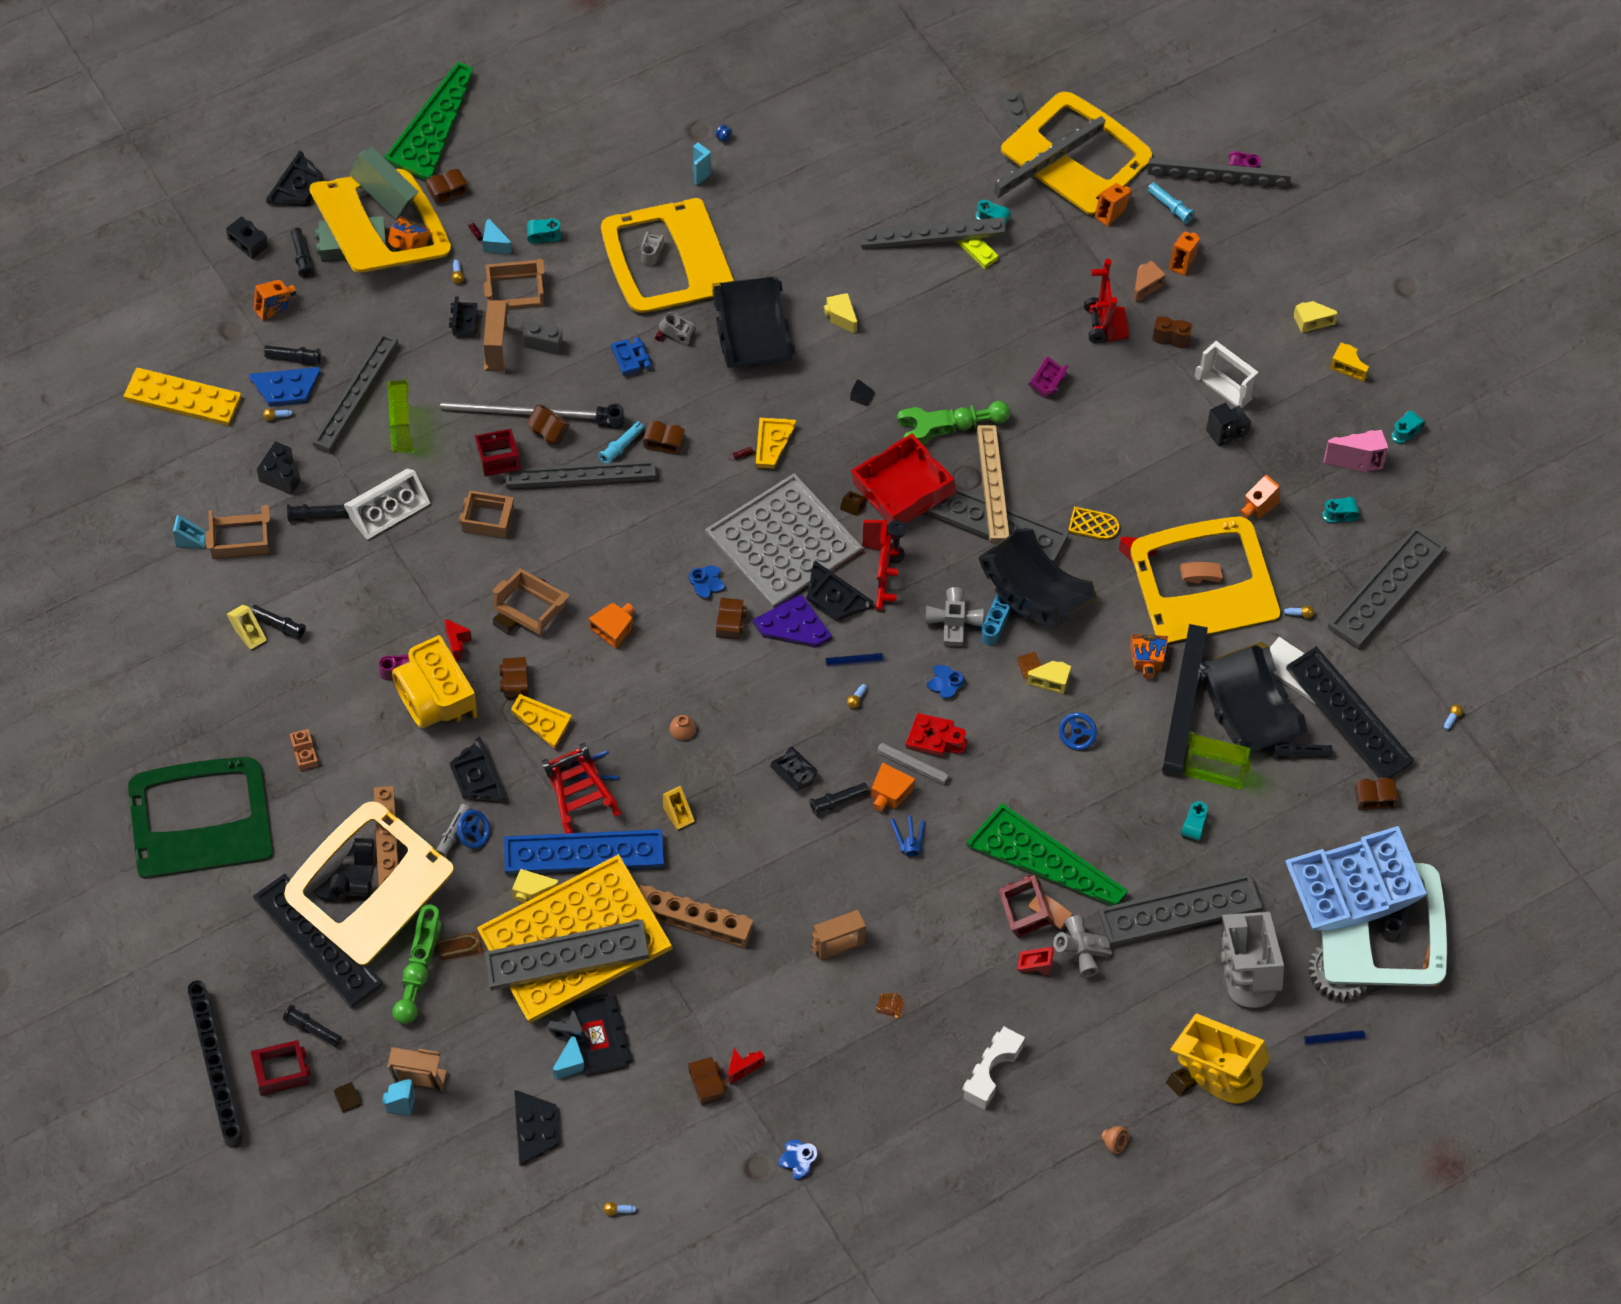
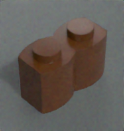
(447, 186)
(1172, 332)
(547, 424)
(664, 437)
(730, 618)
(515, 677)
(1376, 794)
(706, 1080)

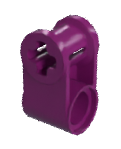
(1244, 159)
(392, 662)

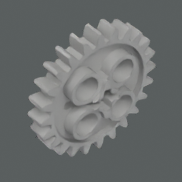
(1317, 974)

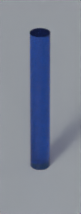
(854, 659)
(1334, 1037)

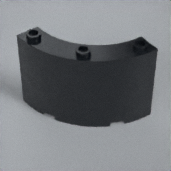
(751, 322)
(1032, 582)
(1250, 698)

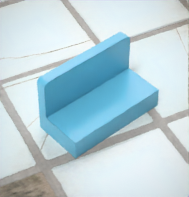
(701, 163)

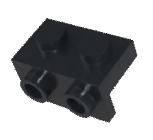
(464, 318)
(794, 769)

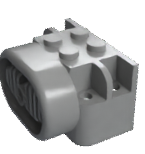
(1251, 959)

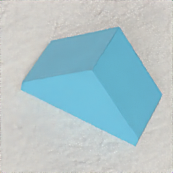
(494, 240)
(188, 534)
(570, 1061)

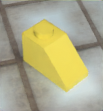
(841, 312)
(1314, 316)
(246, 626)
(1050, 676)
(530, 885)

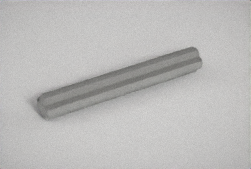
(913, 763)

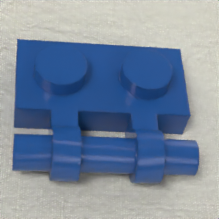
(625, 356)

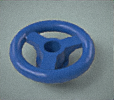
(1084, 730)
(471, 829)

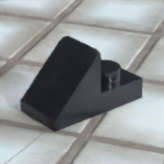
(573, 1027)

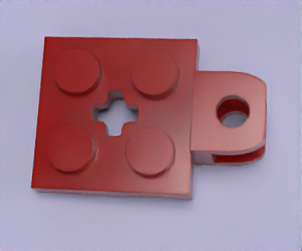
(944, 738)

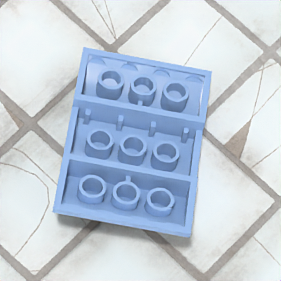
(1357, 881)

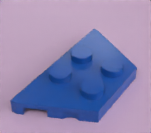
(285, 386)

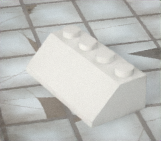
(387, 503)

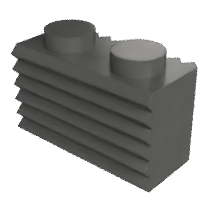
(542, 337)

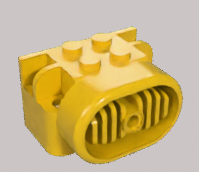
(433, 685)
(1222, 1059)

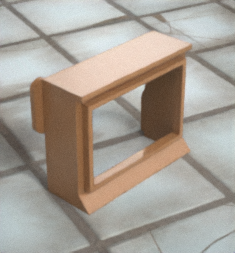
(513, 271)
(493, 338)
(238, 550)
(535, 587)
(418, 1066)

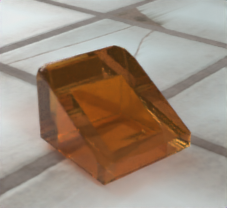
(1027, 663)
(890, 1004)

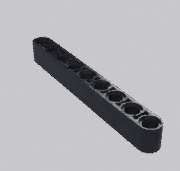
(1184, 700)
(217, 1071)

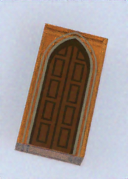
(459, 946)

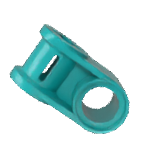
(992, 211)
(541, 231)
(1407, 427)
(1342, 509)
(1195, 823)

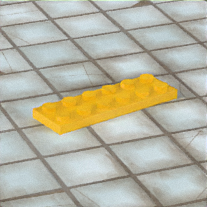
(182, 396)

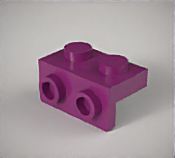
(1047, 377)

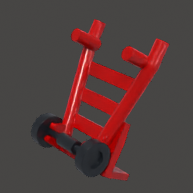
(1112, 317)
(878, 536)
(587, 765)

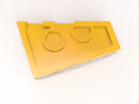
(772, 439)
(541, 719)

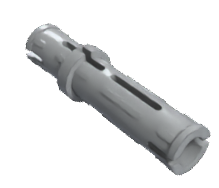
(449, 837)

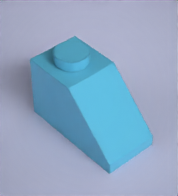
(400, 1098)

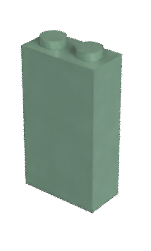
(383, 182)
(328, 245)

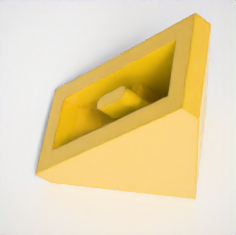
(677, 808)

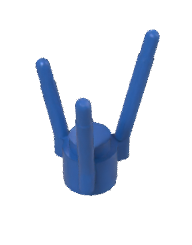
(585, 776)
(911, 846)

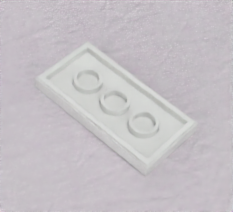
(1282, 655)

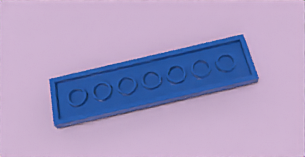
(582, 851)

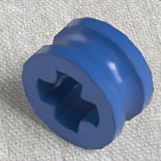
(723, 133)

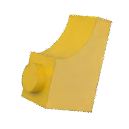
(1347, 362)

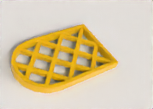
(1094, 535)

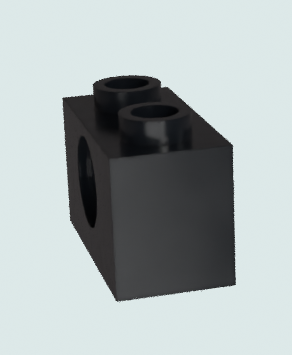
(247, 237)

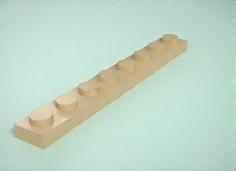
(992, 483)

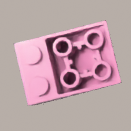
(1358, 451)

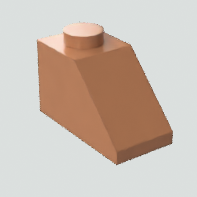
(1148, 280)

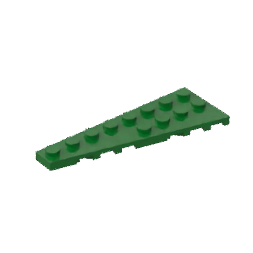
(425, 137)
(1027, 847)

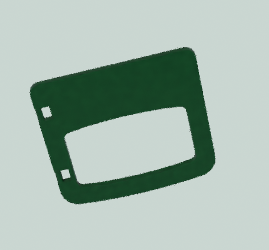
(204, 847)

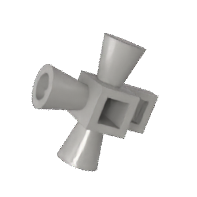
(954, 617)
(1082, 946)

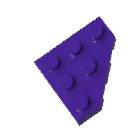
(793, 623)

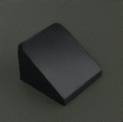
(861, 393)

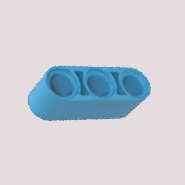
(994, 625)

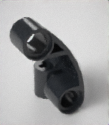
(352, 875)

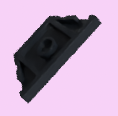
(295, 182)
(834, 594)
(476, 774)
(535, 1126)

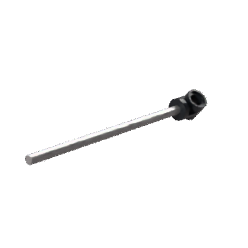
(603, 415)

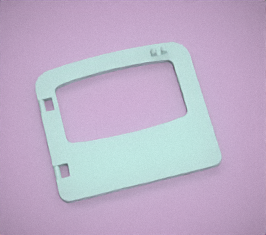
(1348, 949)

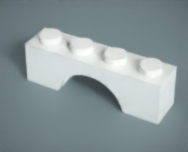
(1005, 1048)

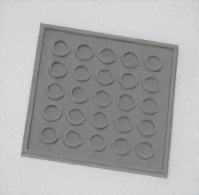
(780, 538)

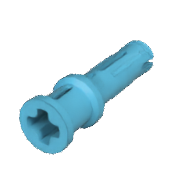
(1176, 207)
(616, 447)

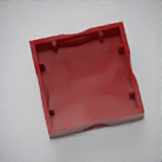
(903, 480)

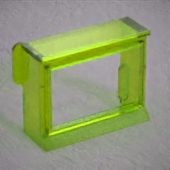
(398, 416)
(1221, 752)

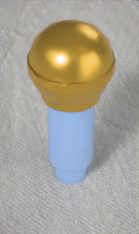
(457, 276)
(270, 414)
(1306, 611)
(854, 700)
(1455, 712)
(611, 1208)

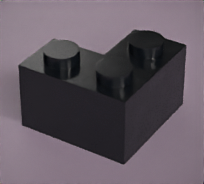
(1227, 424)
(277, 470)

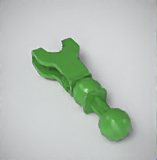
(946, 421)
(416, 972)

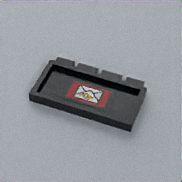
(607, 1045)

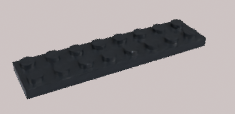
(1349, 713)
(342, 973)

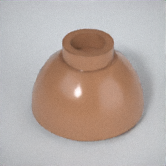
(682, 727)
(1116, 1139)

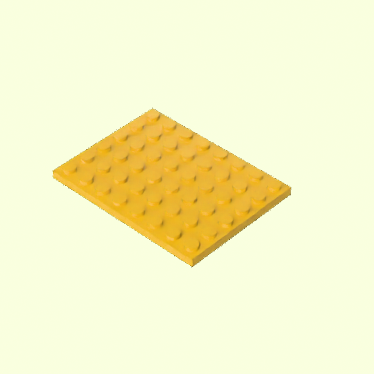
(584, 903)

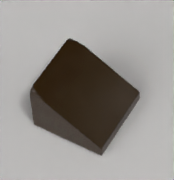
(852, 503)
(504, 623)
(1180, 1081)
(346, 1097)

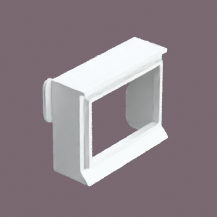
(1221, 383)

